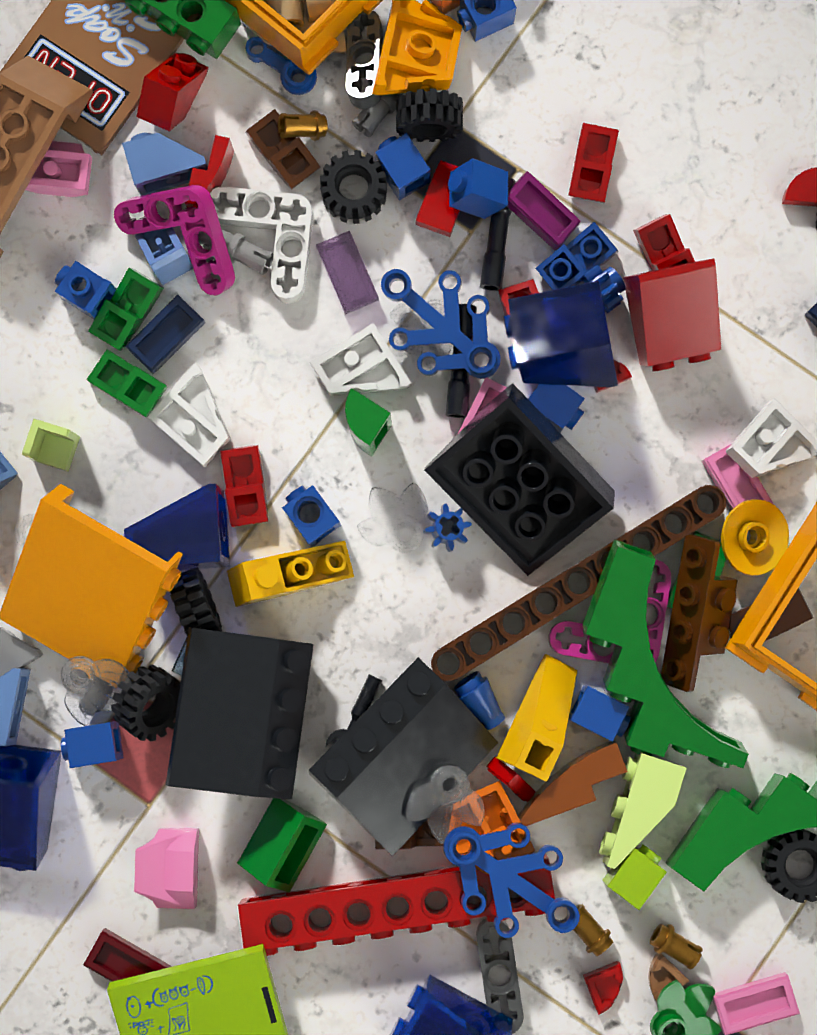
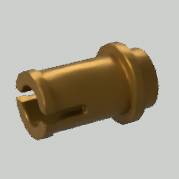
(303, 125)
(592, 933)
(676, 946)

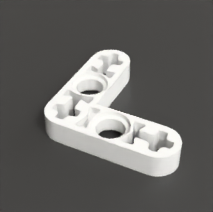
(285, 229)

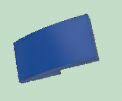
(573, 260)

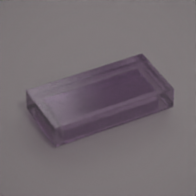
(347, 272)

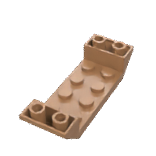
(31, 113)

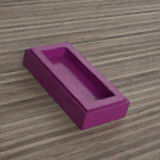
(541, 211)

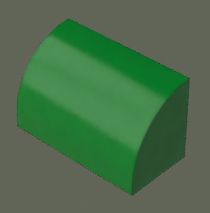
(366, 421)
(281, 844)

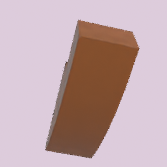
(572, 783)

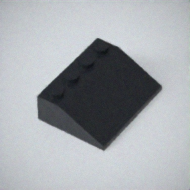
(521, 480)
(239, 714)
(399, 747)

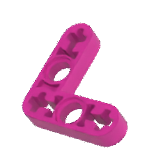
(191, 221)
(654, 630)

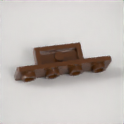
(698, 613)

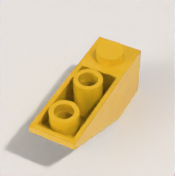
(289, 573)
(541, 720)

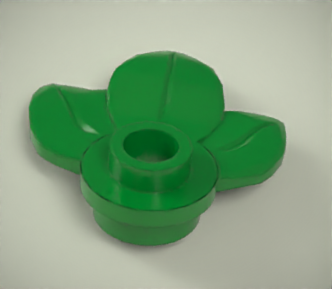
(685, 1010)

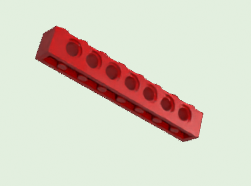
(258, 911)

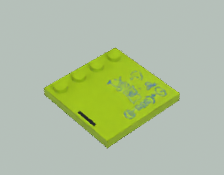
(201, 997)

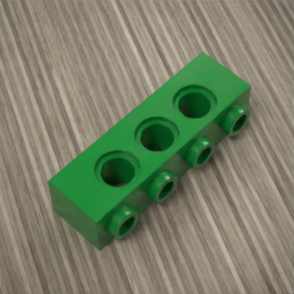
(203, 36)

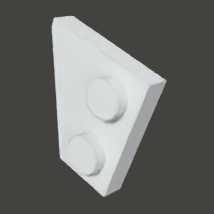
(360, 364)
(192, 417)
(772, 442)

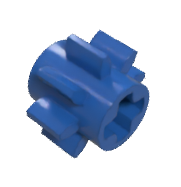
(610, 284)
(436, 528)

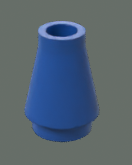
(480, 699)

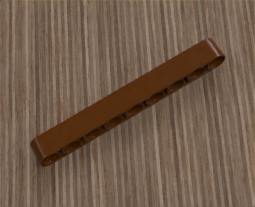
(653, 528)

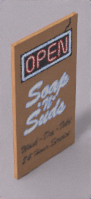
(106, 51)

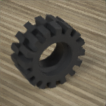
(429, 115)
(353, 165)
(195, 602)
(136, 694)
(776, 865)

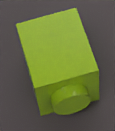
(636, 876)

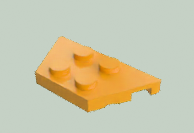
(417, 49)

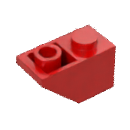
(170, 90)

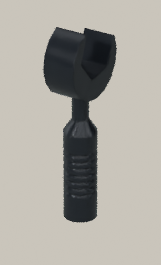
(361, 705)

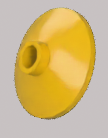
(767, 537)

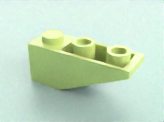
(646, 800)

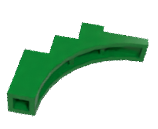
(657, 716)
(730, 828)

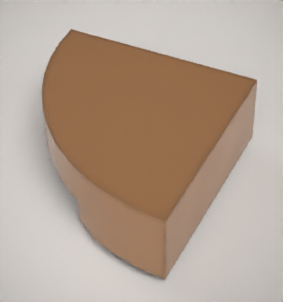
(662, 973)

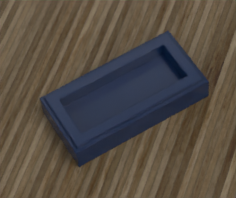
(165, 334)

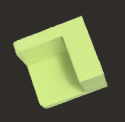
(50, 445)

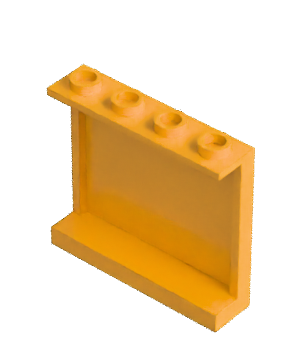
(86, 586)

